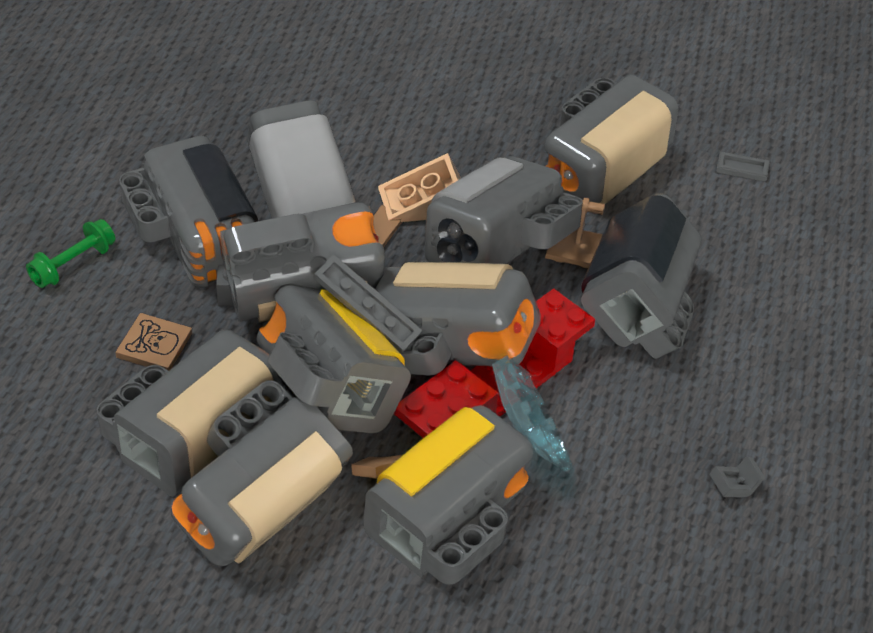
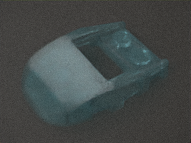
(523, 408)

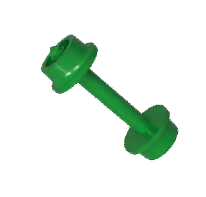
(44, 271)

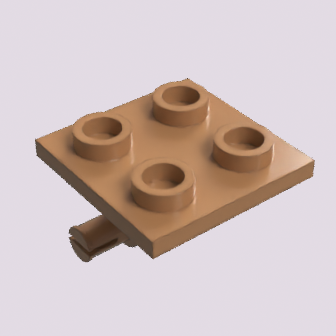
(580, 245)

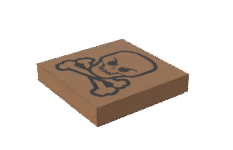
(154, 342)

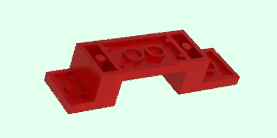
(459, 388)

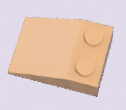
(414, 190)

